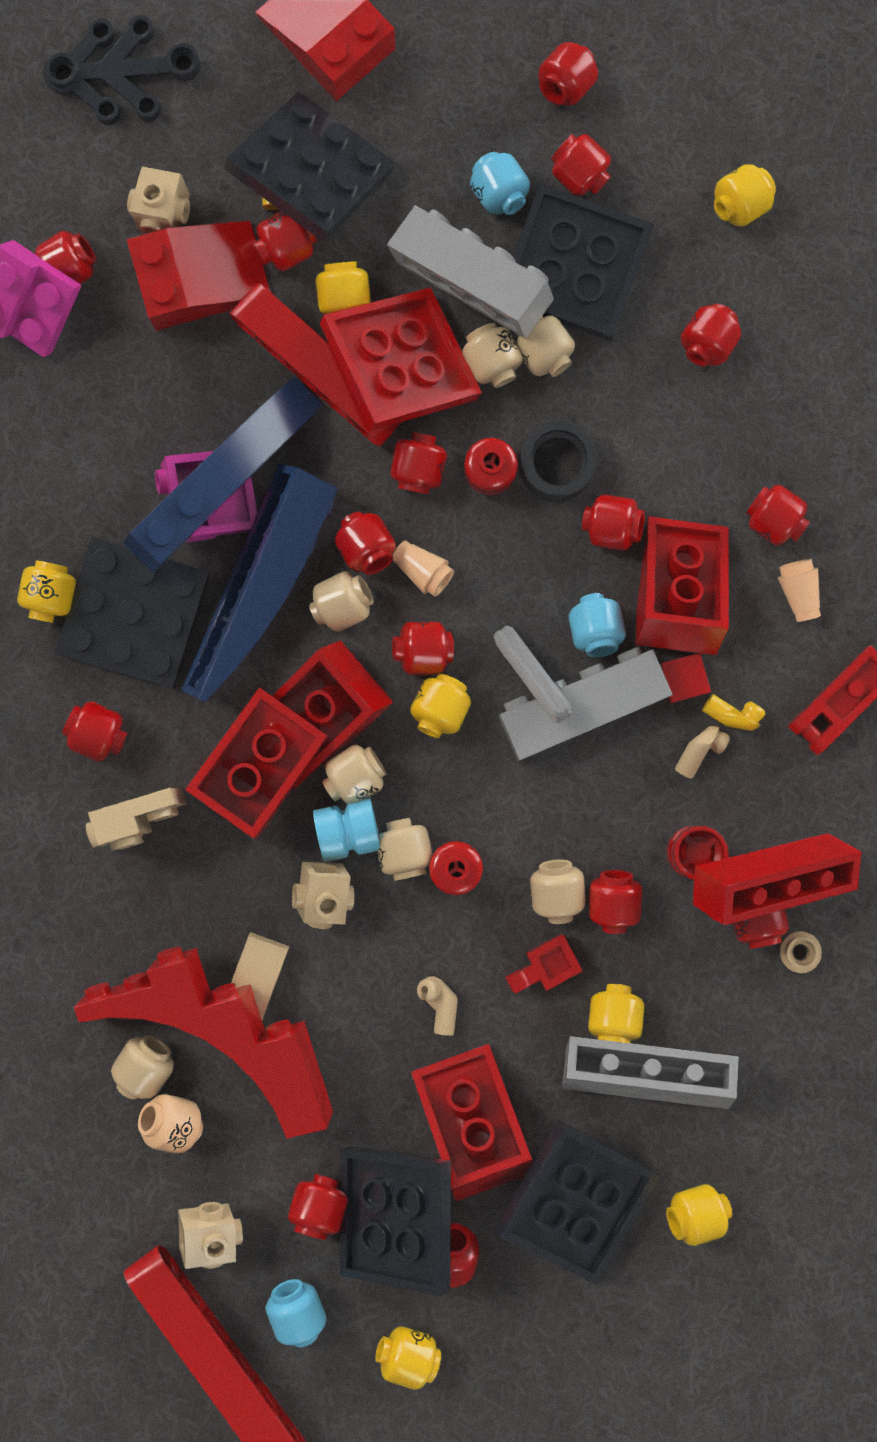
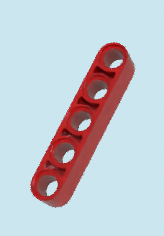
(303, 354)

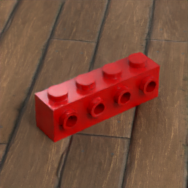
(776, 878)

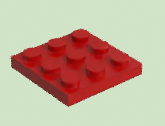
(400, 358)

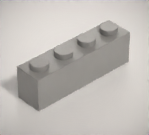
(471, 271)
(594, 701)
(650, 1072)

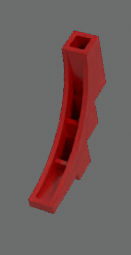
(179, 996)

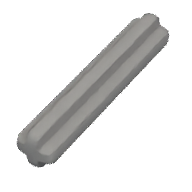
(532, 674)

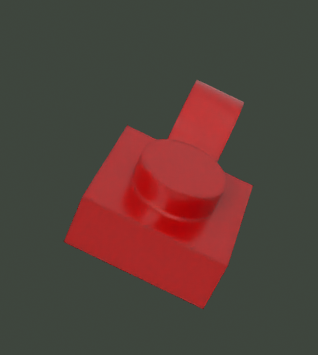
(550, 963)

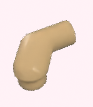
(697, 749)

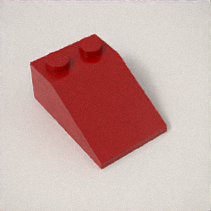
(331, 38)
(195, 270)
(683, 586)
(335, 698)
(256, 764)
(473, 1121)

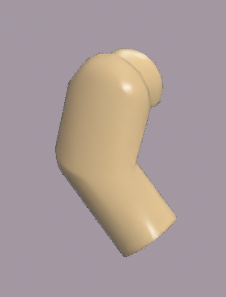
(442, 1000)

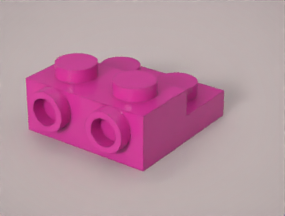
(33, 298)
(231, 518)

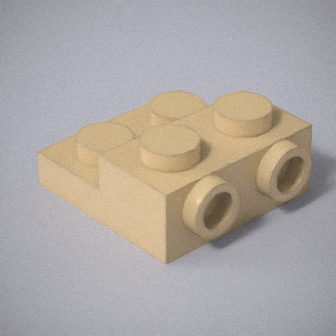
(127, 821)

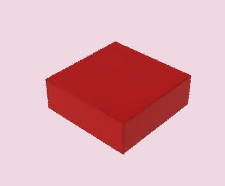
(686, 677)

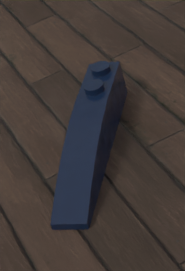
(221, 474)
(263, 574)

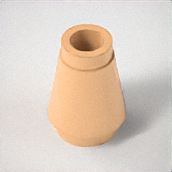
(424, 568)
(801, 588)

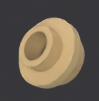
(812, 957)

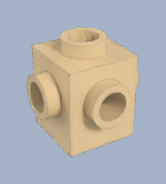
(159, 200)
(323, 894)
(208, 1235)

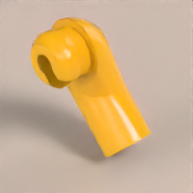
(731, 716)

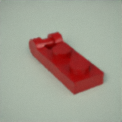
(839, 702)

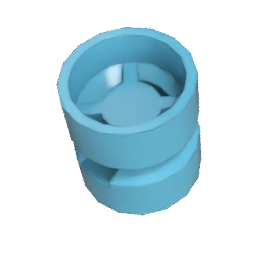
(346, 830)

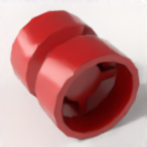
(695, 847)

